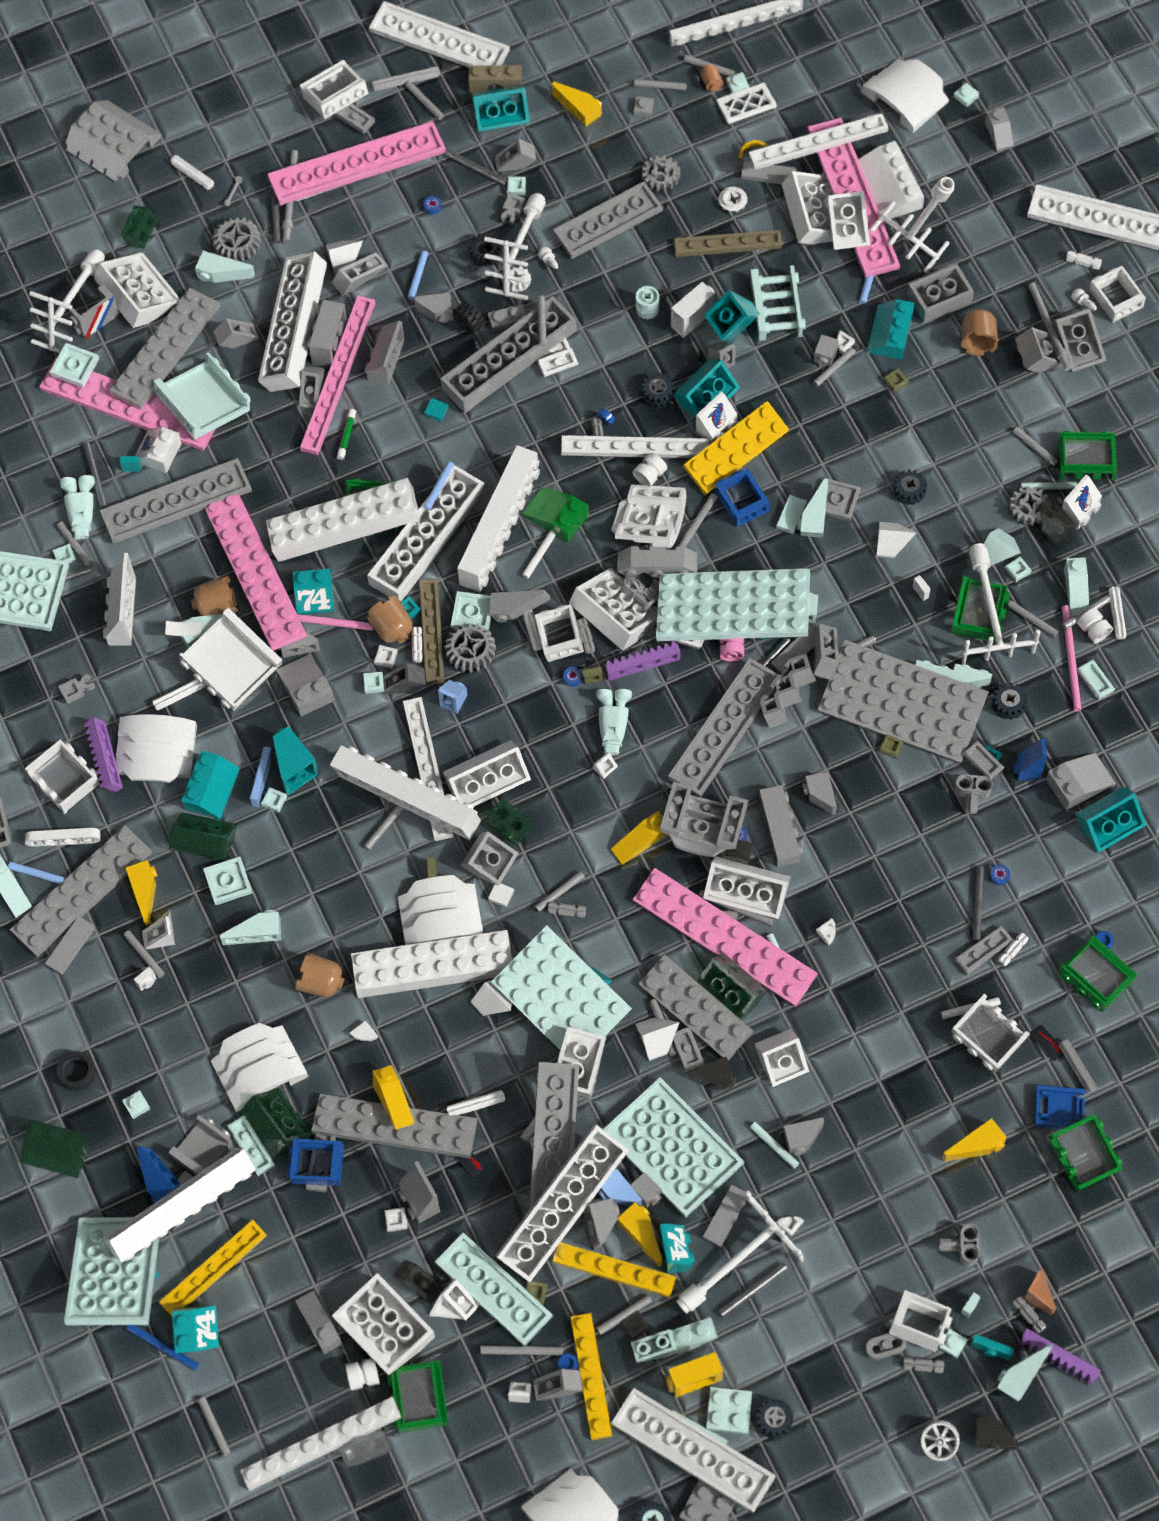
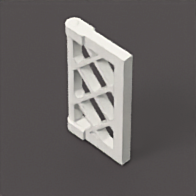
(751, 93)

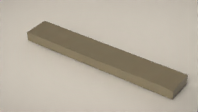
(727, 243)
(431, 631)

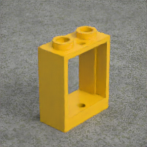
(694, 1375)

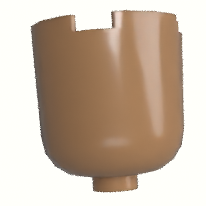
(979, 332)
(214, 597)
(390, 620)
(319, 976)

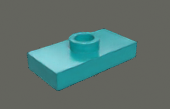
(992, 1348)

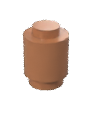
(711, 78)

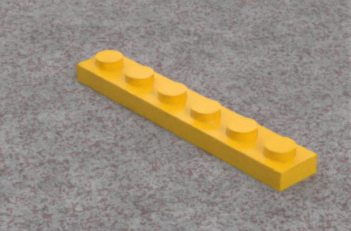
(214, 1267)
(614, 1269)
(591, 1377)

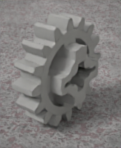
(661, 173)
(1023, 509)

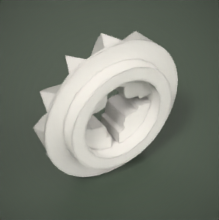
(737, 194)
(522, 273)

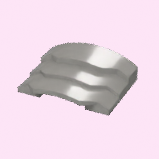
(701, 823)

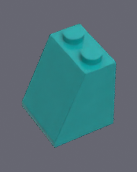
(731, 315)
(294, 760)

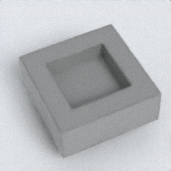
(643, 106)

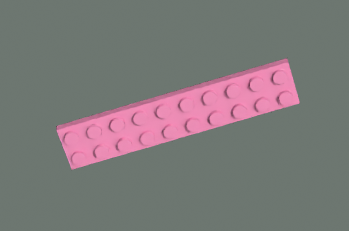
(356, 163)
(846, 176)
(98, 398)
(255, 572)
(724, 934)

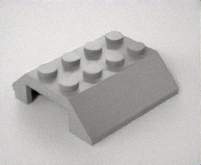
(109, 138)

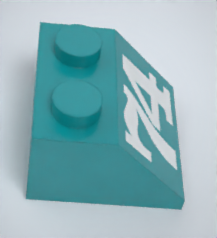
(313, 591)
(675, 1248)
(195, 1328)

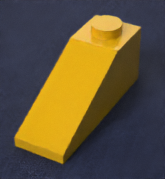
(579, 103)
(639, 839)
(144, 886)
(392, 1097)
(978, 1143)
(639, 1227)

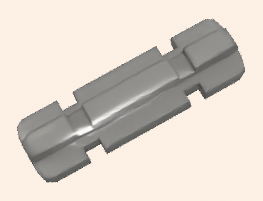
(597, 427)
(585, 635)
(566, 909)
(1029, 1315)
(923, 1364)

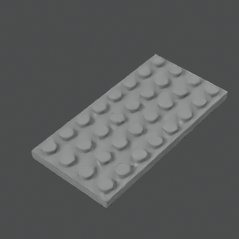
(903, 701)

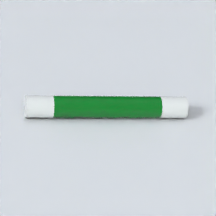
(346, 434)

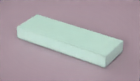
(248, 1140)

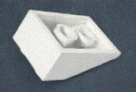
(848, 220)
(586, 1050)

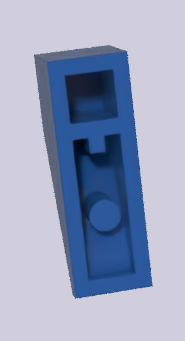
(1031, 762)
(157, 1176)

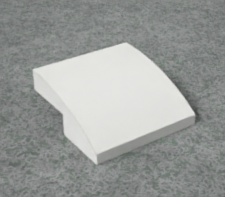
(557, 359)

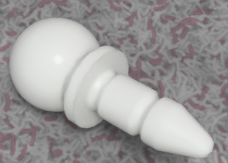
(546, 255)
(1080, 297)

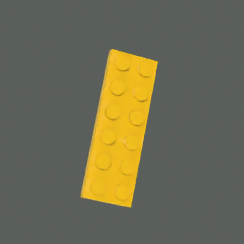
(736, 447)

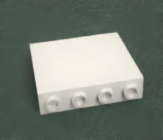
(230, 660)

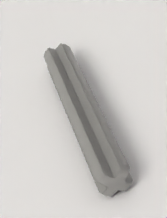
(404, 78)

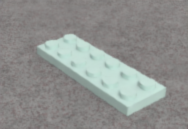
(494, 1289)

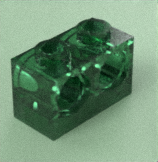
(138, 227)
(513, 818)

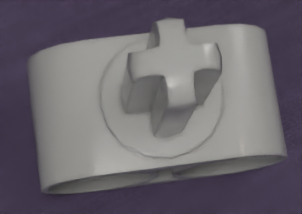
(973, 791)
(963, 1245)

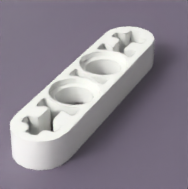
(62, 837)

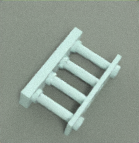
(760, 297)

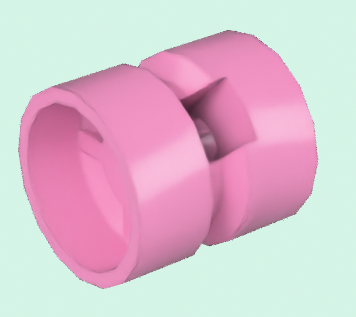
(732, 649)

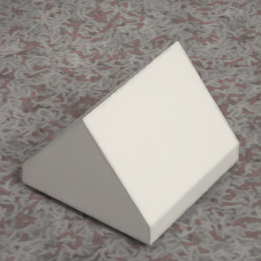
(605, 765)
(519, 1392)

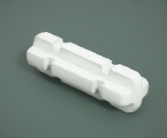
(1083, 259)
(417, 656)
(1013, 949)

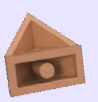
(1040, 1295)

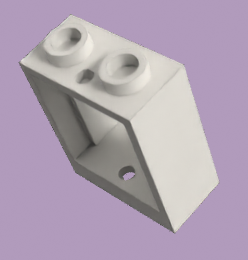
(1125, 308)
(691, 309)
(562, 649)
(926, 1307)

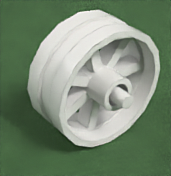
(940, 1440)

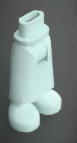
(79, 505)
(613, 718)

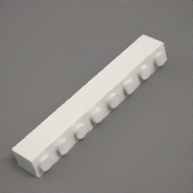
(179, 1204)

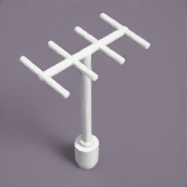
(939, 193)
(532, 211)
(89, 267)
(980, 563)
(694, 1295)

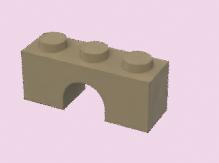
(483, 76)

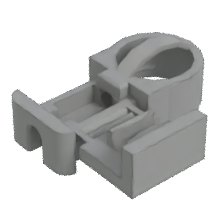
(644, 597)

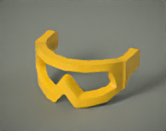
(751, 144)

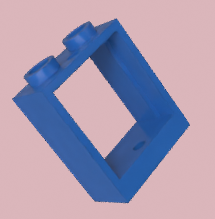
(750, 512)
(317, 1145)

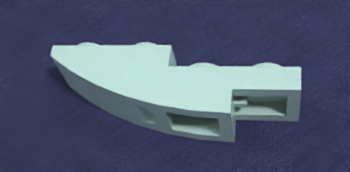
(962, 672)
(674, 1341)

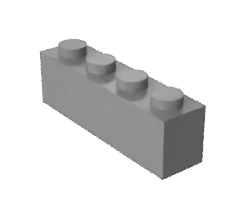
(779, 825)

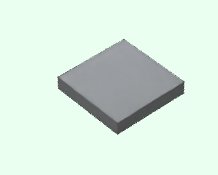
(841, 499)

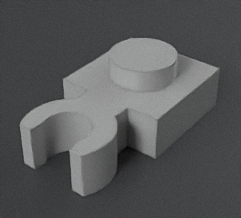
(513, 206)
(74, 690)

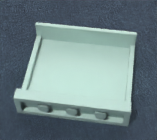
(203, 397)

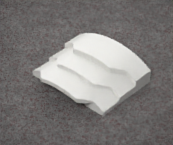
(910, 90)
(651, 515)
(155, 747)
(439, 910)
(256, 1063)
(571, 1500)

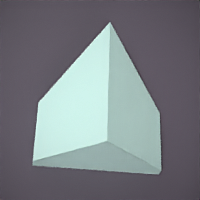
(1000, 546)

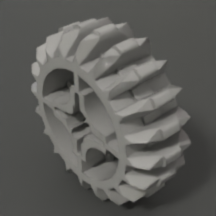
(243, 246)
(457, 654)

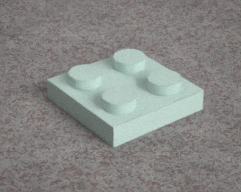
(74, 365)
(471, 609)
(227, 881)
(729, 1410)

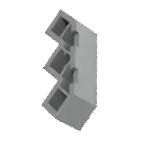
(656, 561)
(785, 689)

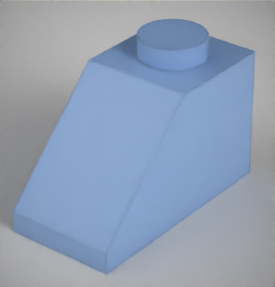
(452, 696)
(620, 1190)

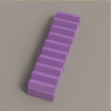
(642, 662)
(103, 754)
(1061, 1356)

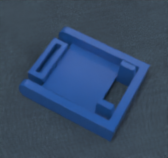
(1062, 1106)

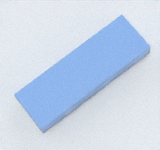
(261, 776)

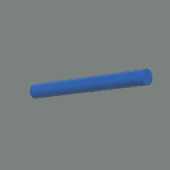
(163, 1346)

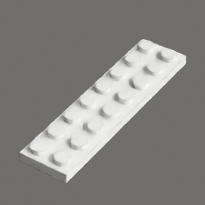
(437, 37)
(1095, 216)
(693, 1450)

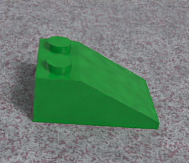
(557, 512)

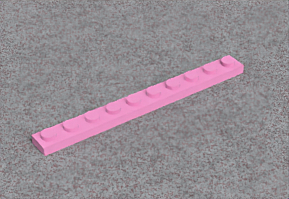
(337, 375)

